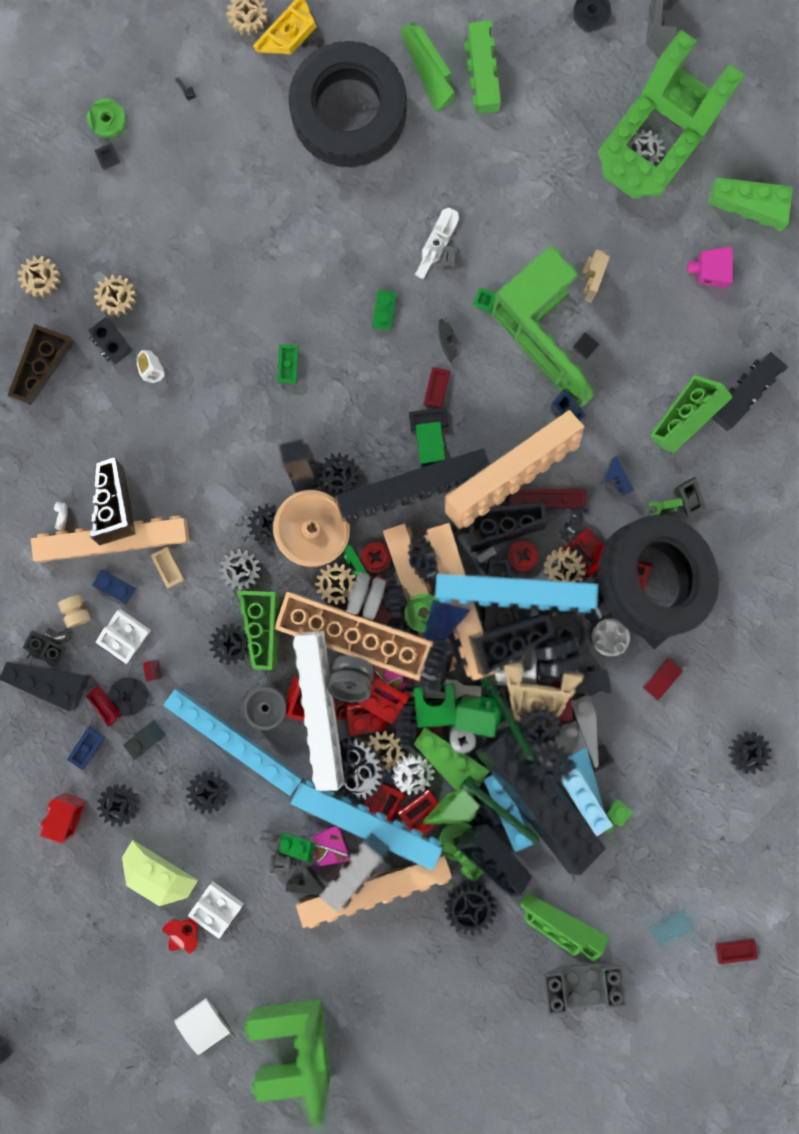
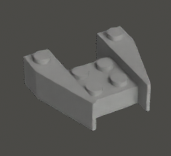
(577, 734)

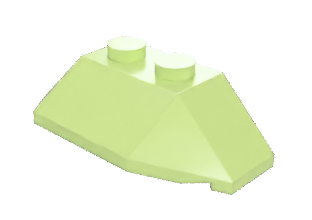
(155, 876)

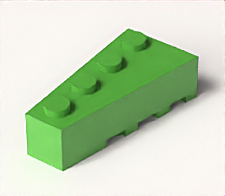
(482, 67)
(753, 200)
(260, 617)
(451, 764)

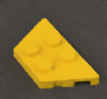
(288, 30)

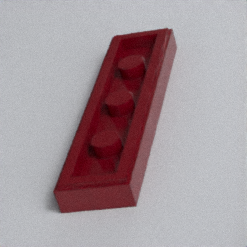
(551, 497)

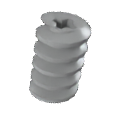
(461, 741)

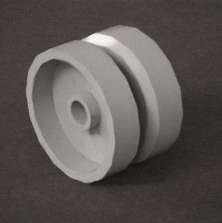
(366, 596)

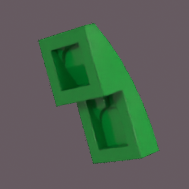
(484, 300)

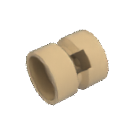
(74, 610)

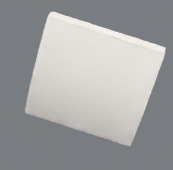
(123, 636)
(215, 909)
(202, 1026)

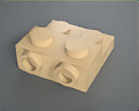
(594, 271)

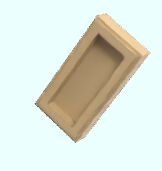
(168, 567)

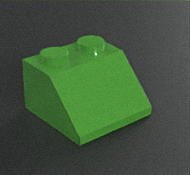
(453, 809)

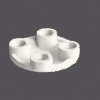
(610, 637)

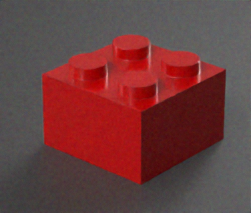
(62, 818)

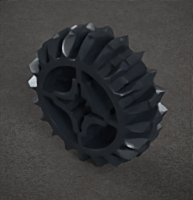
(436, 666)
(476, 924)

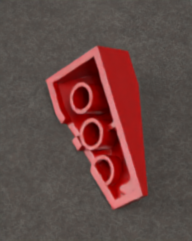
(296, 711)

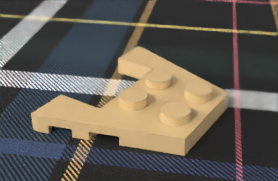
(528, 695)

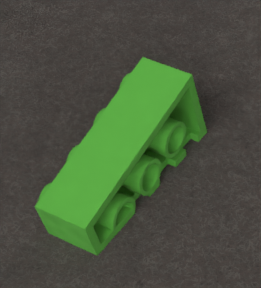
(689, 412)

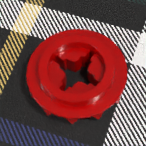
(521, 546)
(366, 558)

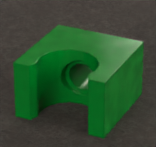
(429, 444)
(436, 715)
(478, 715)

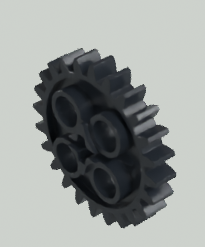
(366, 783)

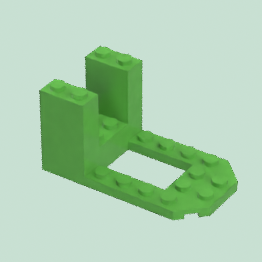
(680, 100)
(526, 302)
(311, 1072)

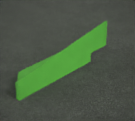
(429, 65)
(564, 929)

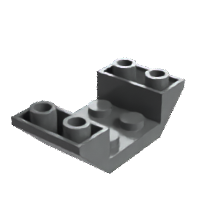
(658, 35)
(584, 986)

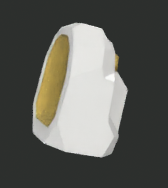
(149, 366)

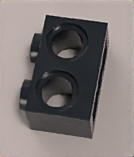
(111, 339)

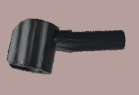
(188, 92)

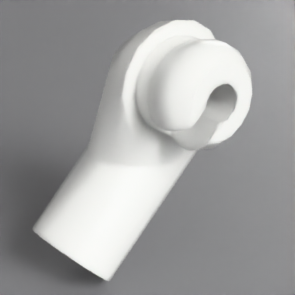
(62, 517)

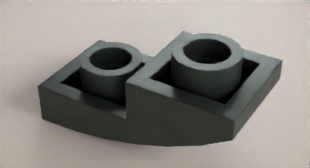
(445, 335)
(44, 647)

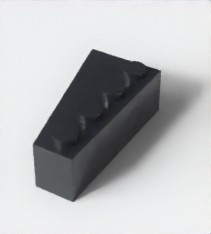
(47, 683)
(494, 859)

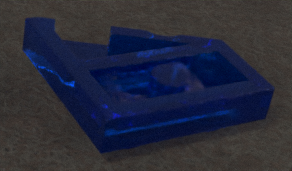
(443, 620)

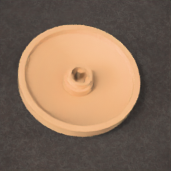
(310, 528)

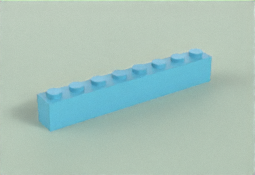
(517, 592)
(233, 741)
(363, 822)

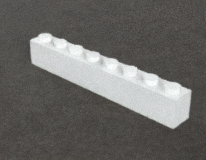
(319, 710)

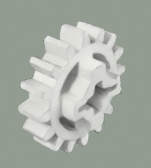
(413, 772)

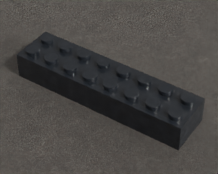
(410, 485)
(542, 806)

